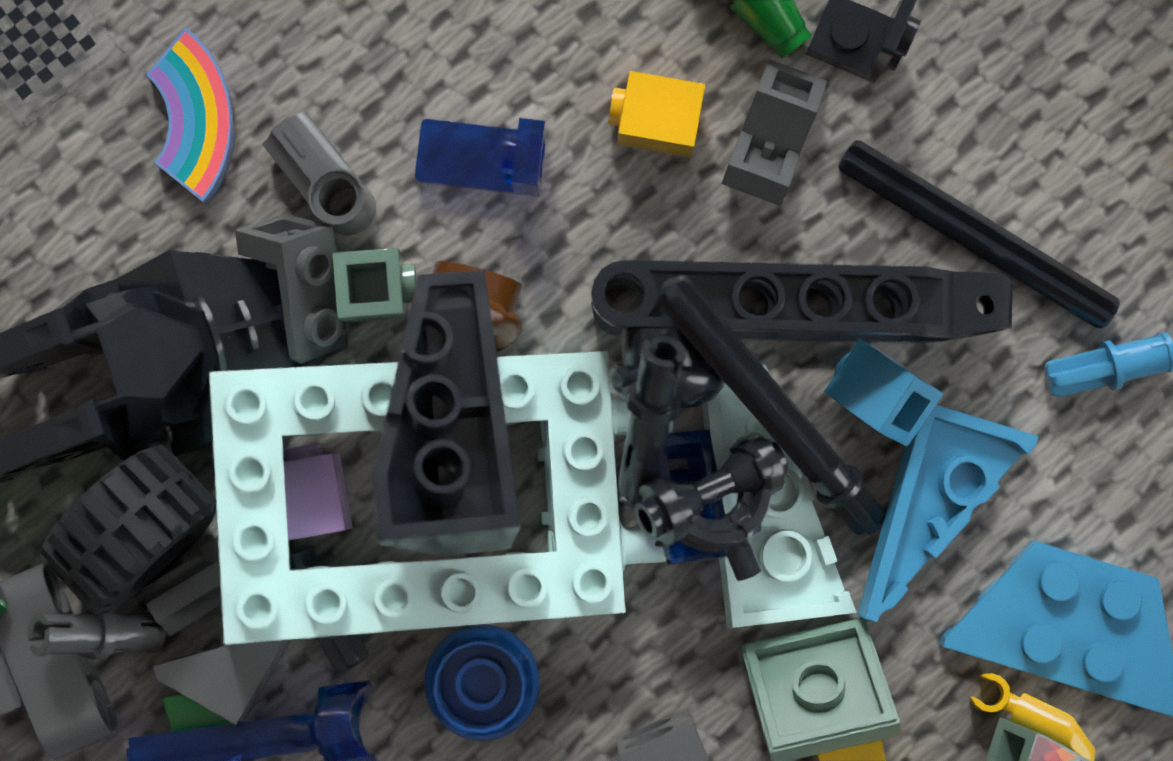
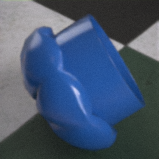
(481, 682)

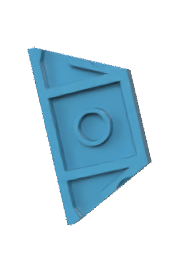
(1074, 626)

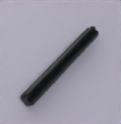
(979, 234)

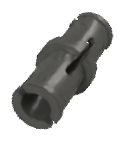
(94, 634)

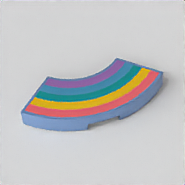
(198, 116)

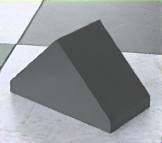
(224, 677)

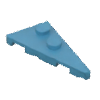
(938, 484)

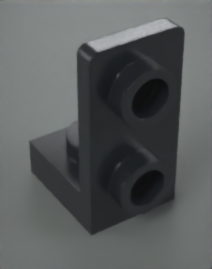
(863, 38)

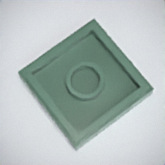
(820, 690)

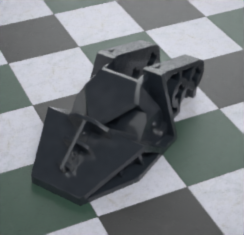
(161, 340)

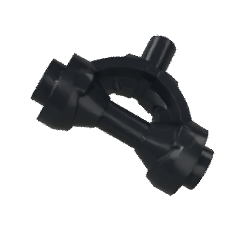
(672, 509)

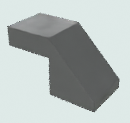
(774, 132)

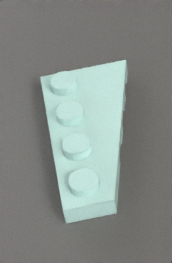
(793, 553)

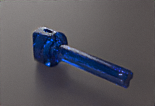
(331, 729)

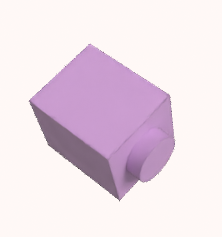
(314, 492)

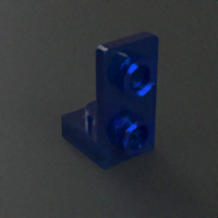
(482, 156)

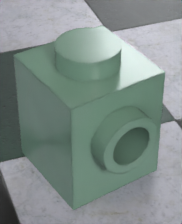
(372, 284)

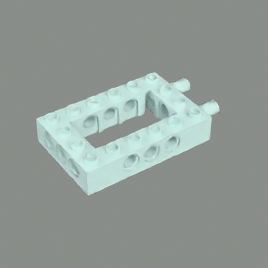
(584, 535)

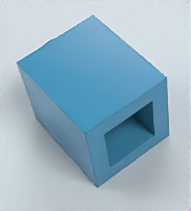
(882, 392)

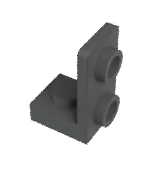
(305, 269)

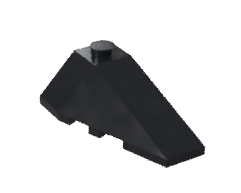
(444, 442)

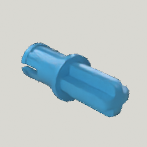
(1110, 365)

